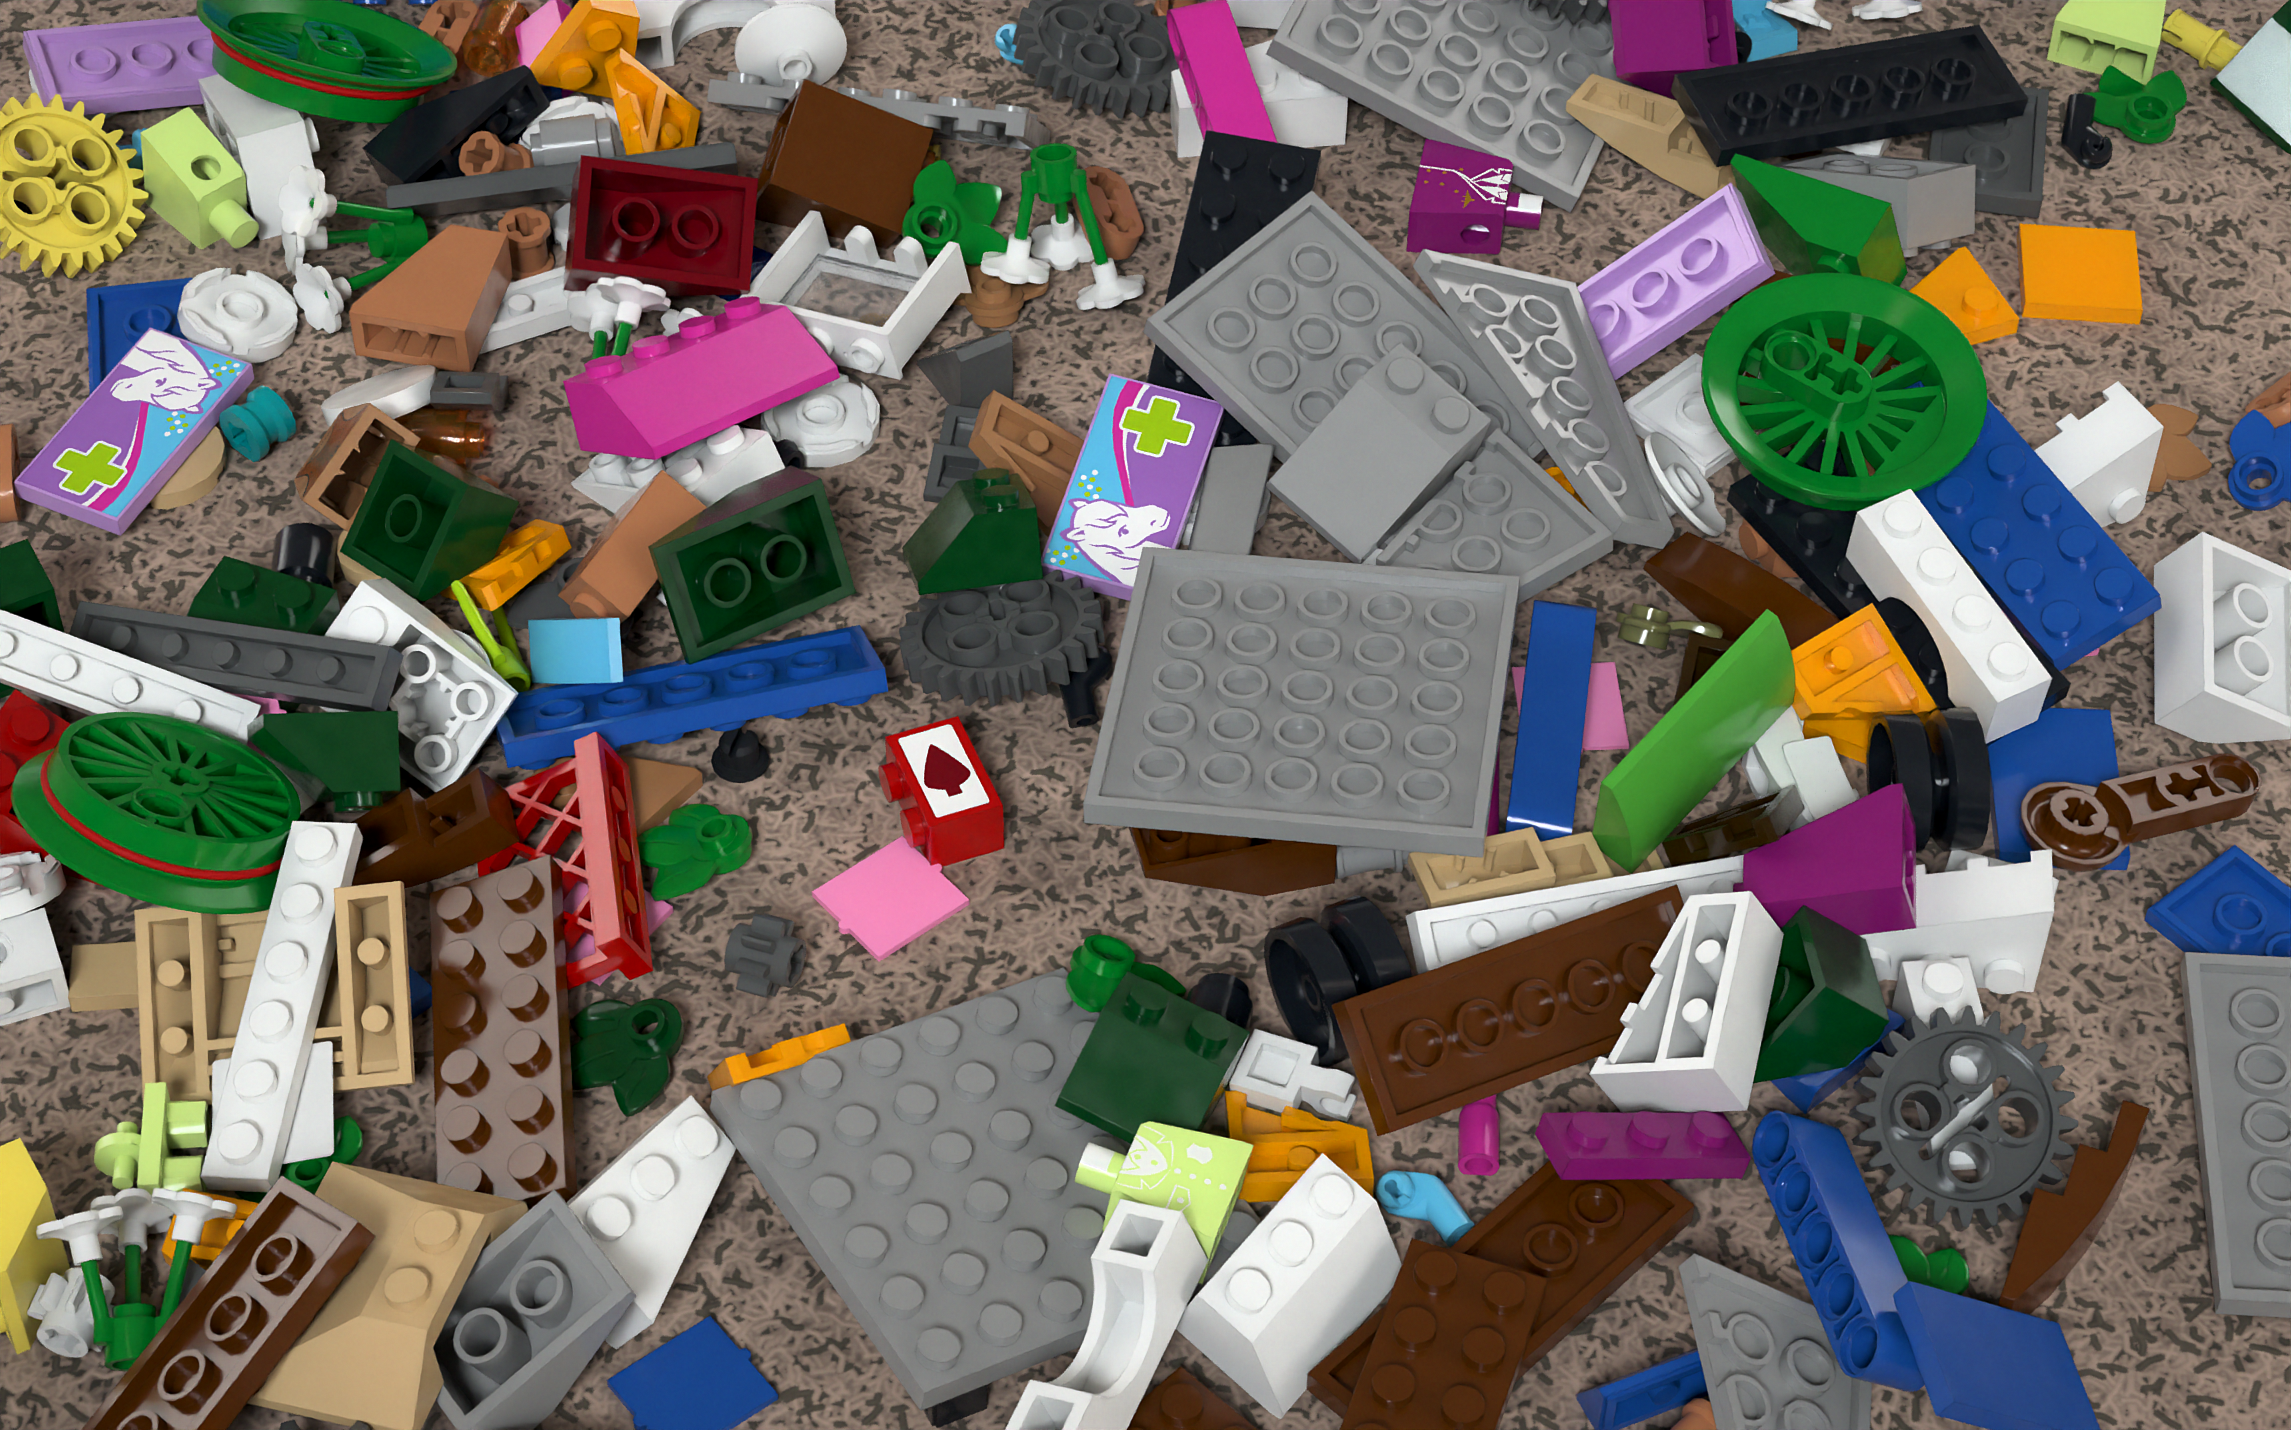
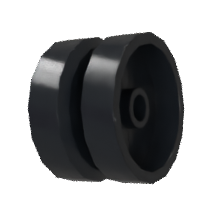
(1941, 772)
(1329, 962)

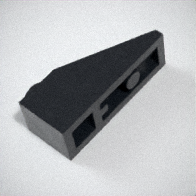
(429, 137)

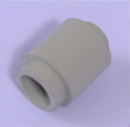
(570, 137)

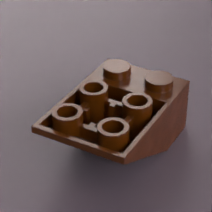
(1234, 862)

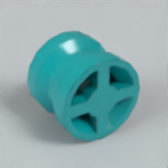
(258, 423)

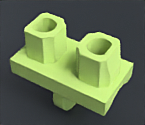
(150, 1155)

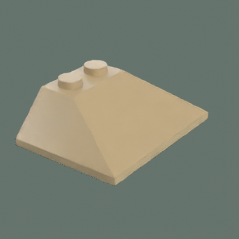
(199, 973)
(376, 1332)

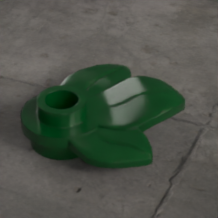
(619, 1055)

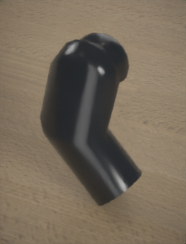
(2080, 138)
(1078, 694)

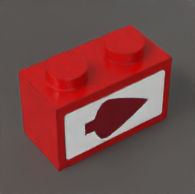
(942, 793)

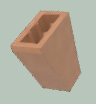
(436, 301)
(619, 563)

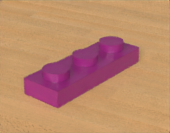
(1642, 1145)

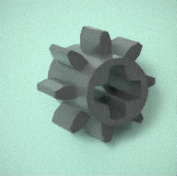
(765, 955)

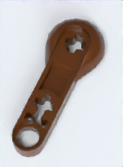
(2132, 809)

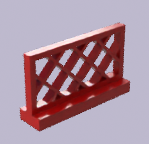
(608, 852)

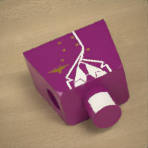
(1466, 202)

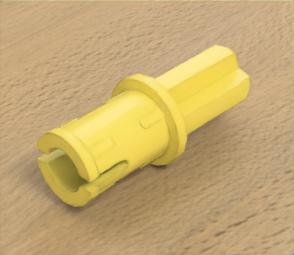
(2199, 41)

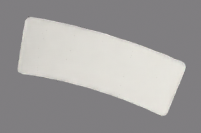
(1818, 775)

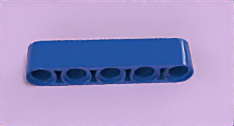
(1551, 719)
(1837, 1246)

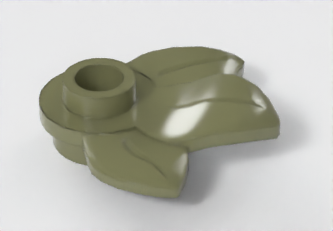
(1650, 627)

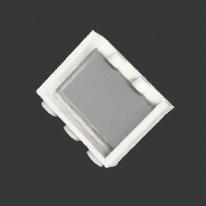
(860, 306)

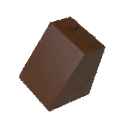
(842, 162)

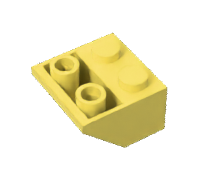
(23, 1257)

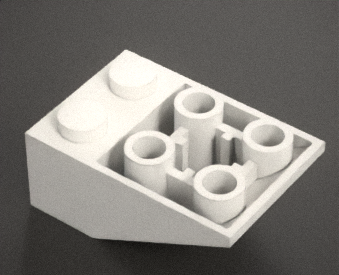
(703, 468)
(443, 688)

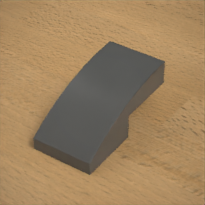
(469, 391)
(952, 457)

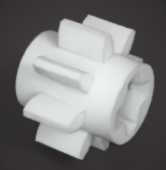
(67, 1313)

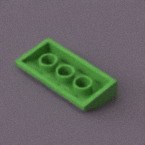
(1695, 744)

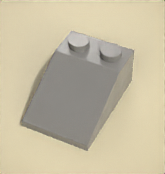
(1926, 196)
(1380, 454)
(527, 1321)

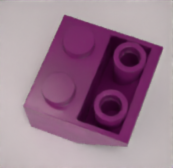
(1670, 38)

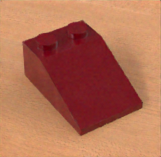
(660, 227)

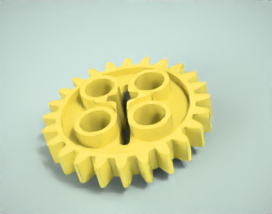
(57, 185)

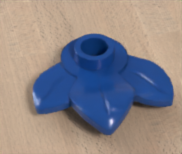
(2260, 453)

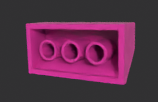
(695, 380)

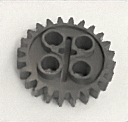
(1098, 53)
(1002, 638)
(1922, 1072)

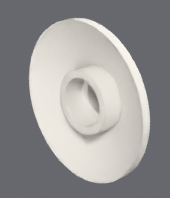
(791, 44)
(1682, 485)

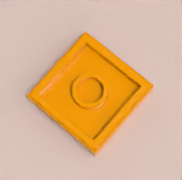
(2079, 274)

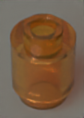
(491, 38)
(447, 433)

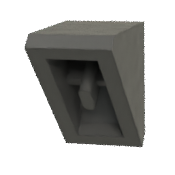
(972, 369)

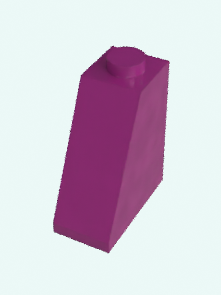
(1845, 866)

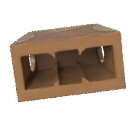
(347, 460)

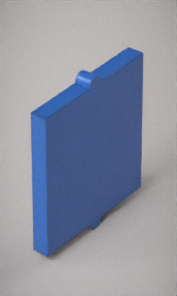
(693, 1383)

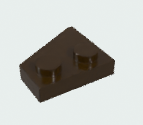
(1735, 828)

